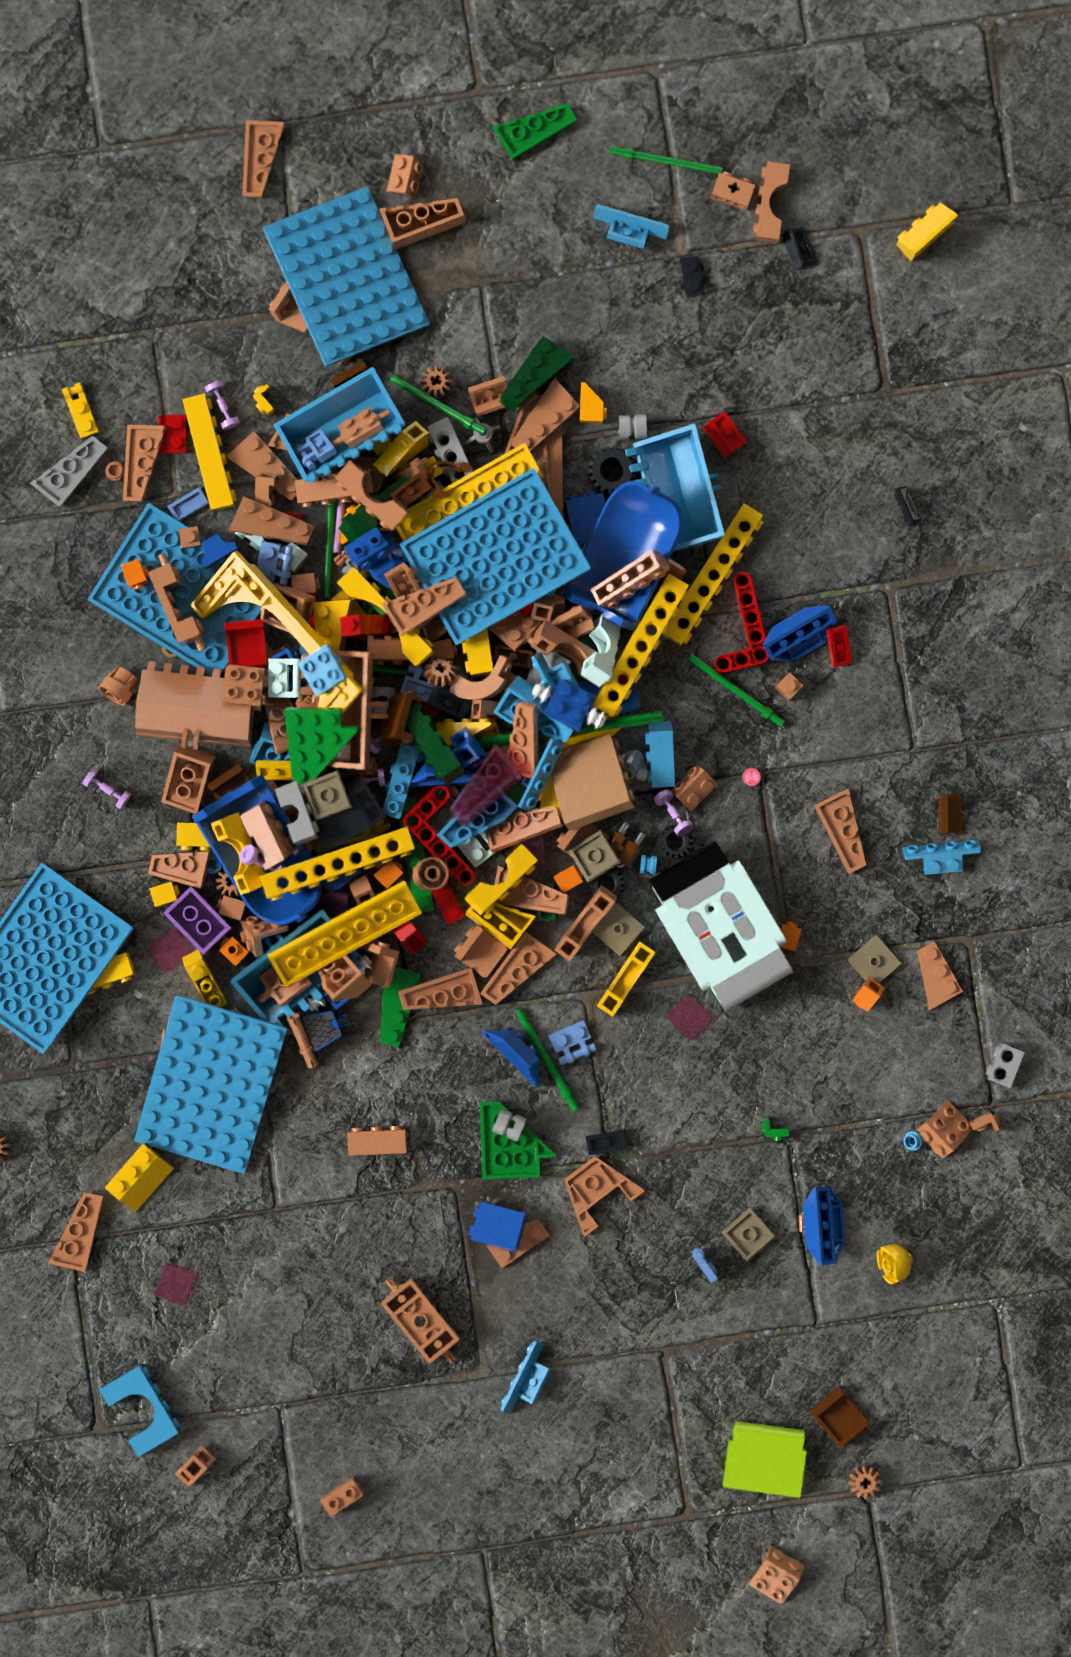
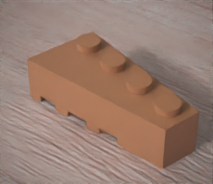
(421, 220)
(326, 491)

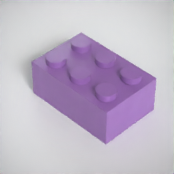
(197, 920)

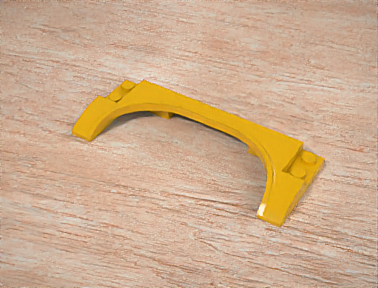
(245, 582)

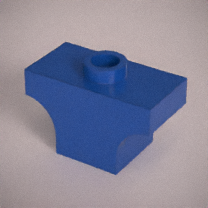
(216, 551)
(467, 749)

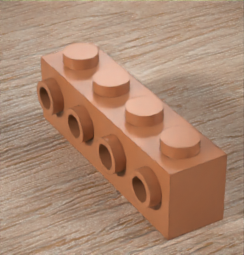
(630, 579)

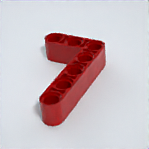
(749, 629)
(429, 844)

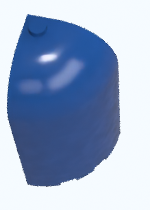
(629, 526)
(278, 911)

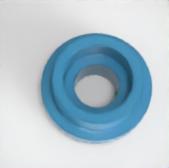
(908, 1142)

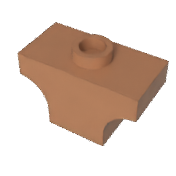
(547, 607)
(195, 1466)

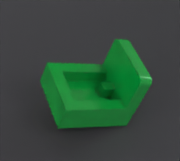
(776, 1133)

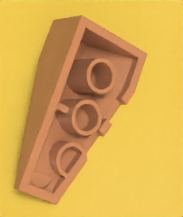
(343, 979)

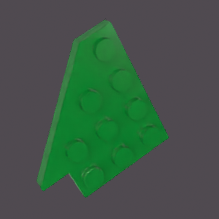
(314, 739)
(505, 1157)

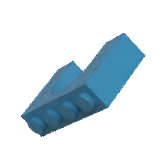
(138, 1382)

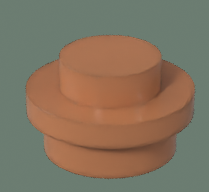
(115, 471)

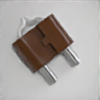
(624, 848)

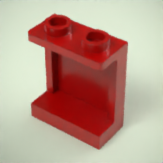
(246, 643)

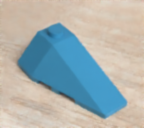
(496, 813)

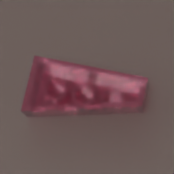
(488, 784)

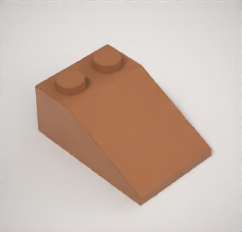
(188, 778)

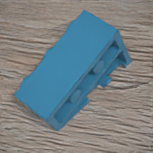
(660, 754)

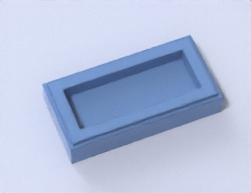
(188, 504)

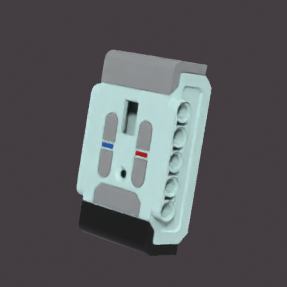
(720, 925)

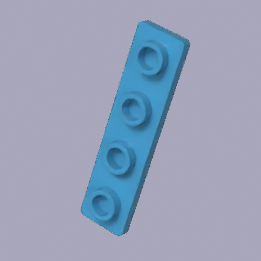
(629, 227)
(552, 675)
(545, 766)
(400, 780)
(942, 857)
(529, 1379)

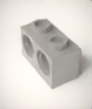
(1010, 1067)

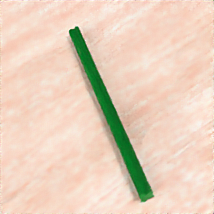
(624, 722)

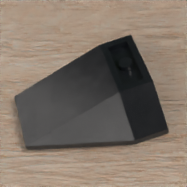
(355, 824)

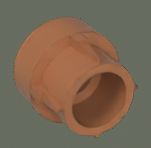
(118, 686)
(439, 871)

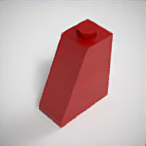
(363, 625)
(410, 936)

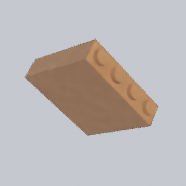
(591, 782)

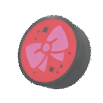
(751, 777)

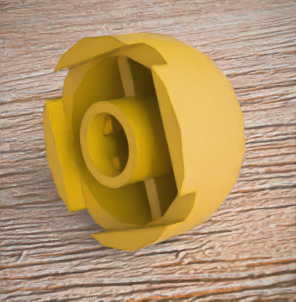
(895, 1262)

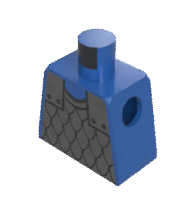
(324, 1028)

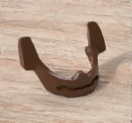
(438, 492)

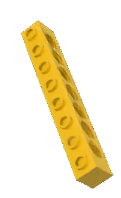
(745, 515)
(679, 591)
(270, 880)

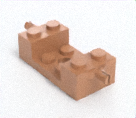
(185, 630)
(407, 1303)

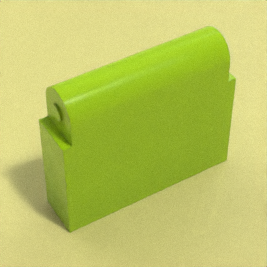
(765, 1459)

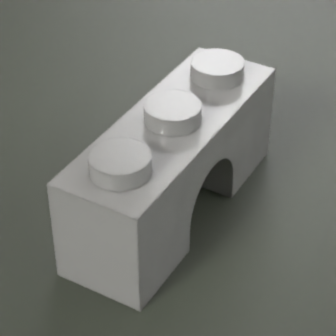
(303, 828)

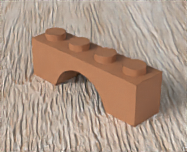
(768, 225)
(353, 479)
(552, 639)
(585, 922)

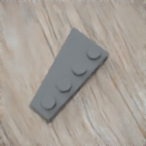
(70, 471)

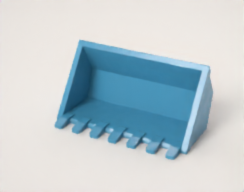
(330, 411)
(679, 468)
(251, 986)

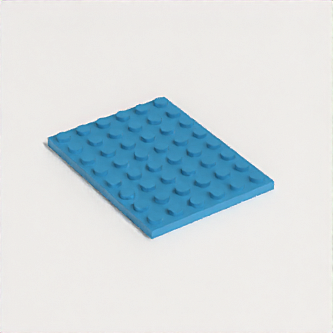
(346, 276)
(502, 552)
(142, 609)
(52, 955)
(210, 1084)

